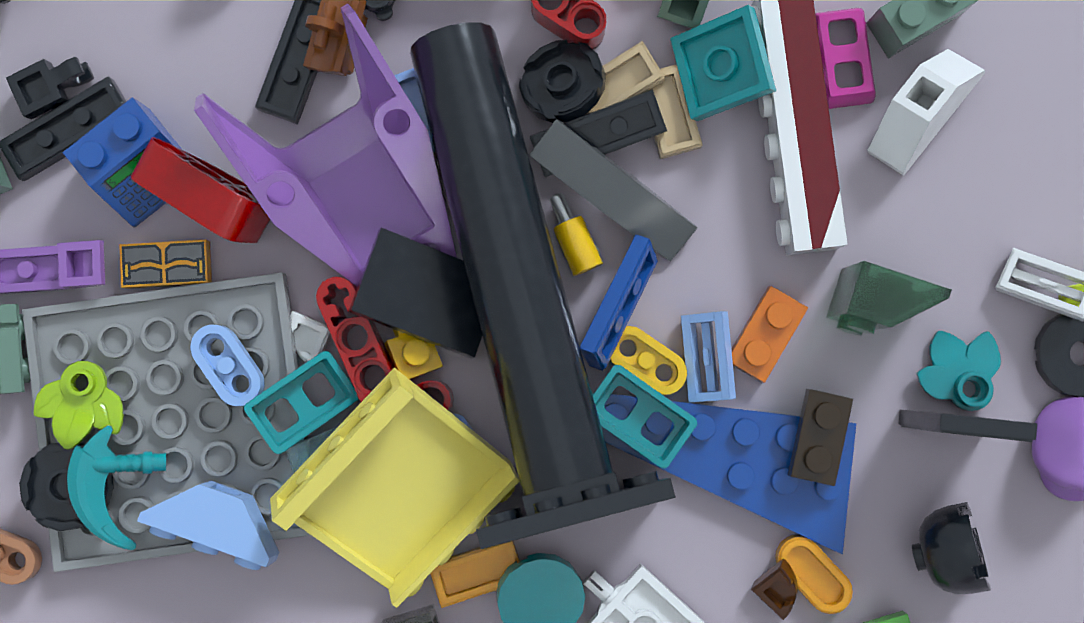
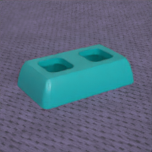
(647, 402)
(309, 416)

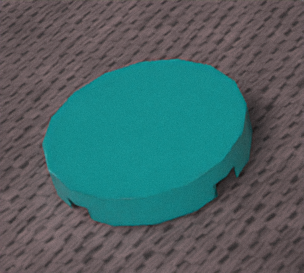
(540, 591)

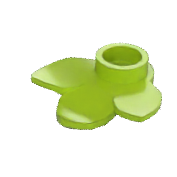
(78, 411)

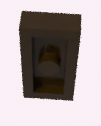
(820, 437)

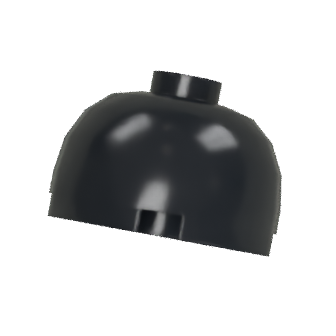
(952, 551)

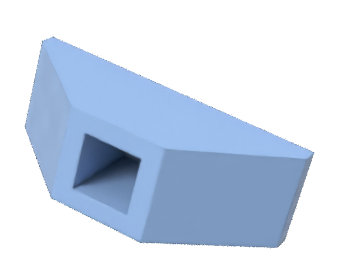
(215, 521)

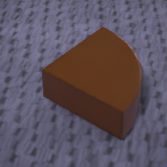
(778, 588)

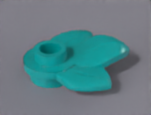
(956, 364)

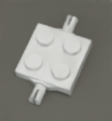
(638, 600)

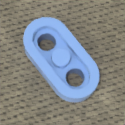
(226, 368)

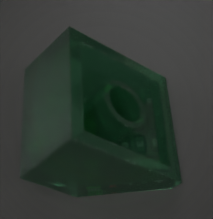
(879, 298)

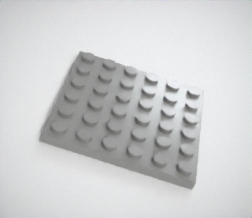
(169, 401)

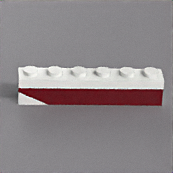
(799, 130)

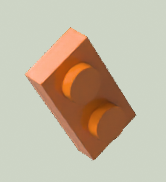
(767, 333)

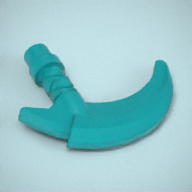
(87, 481)

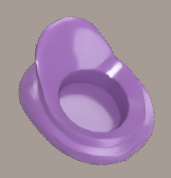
(1060, 447)

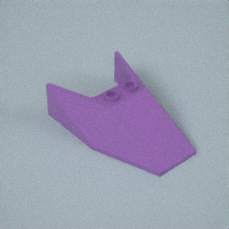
(347, 175)

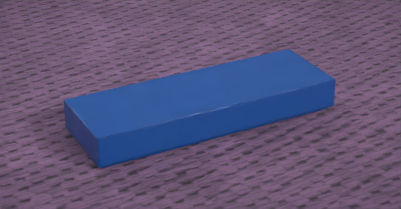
(619, 303)

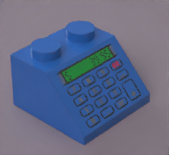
(110, 154)

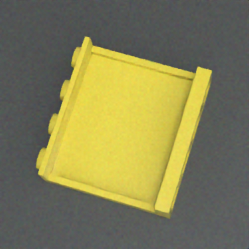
(396, 486)

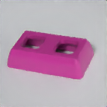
(856, 52)

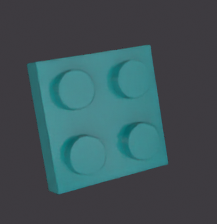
(723, 63)

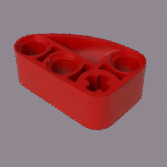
(201, 192)

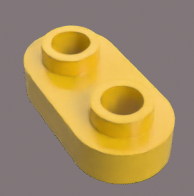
(646, 359)

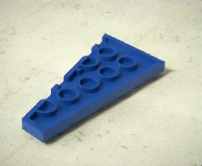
(748, 462)

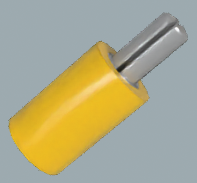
(574, 238)

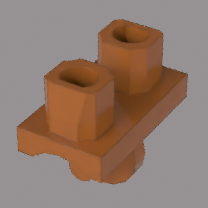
(329, 43)

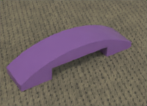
(52, 267)

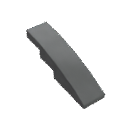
(612, 189)

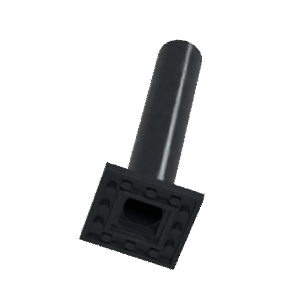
(518, 293)

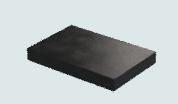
(418, 294)
(968, 425)

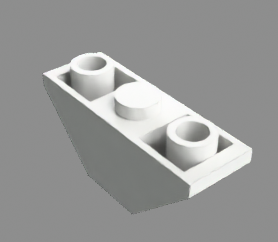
(923, 108)

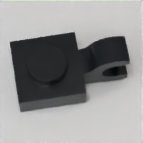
(42, 85)

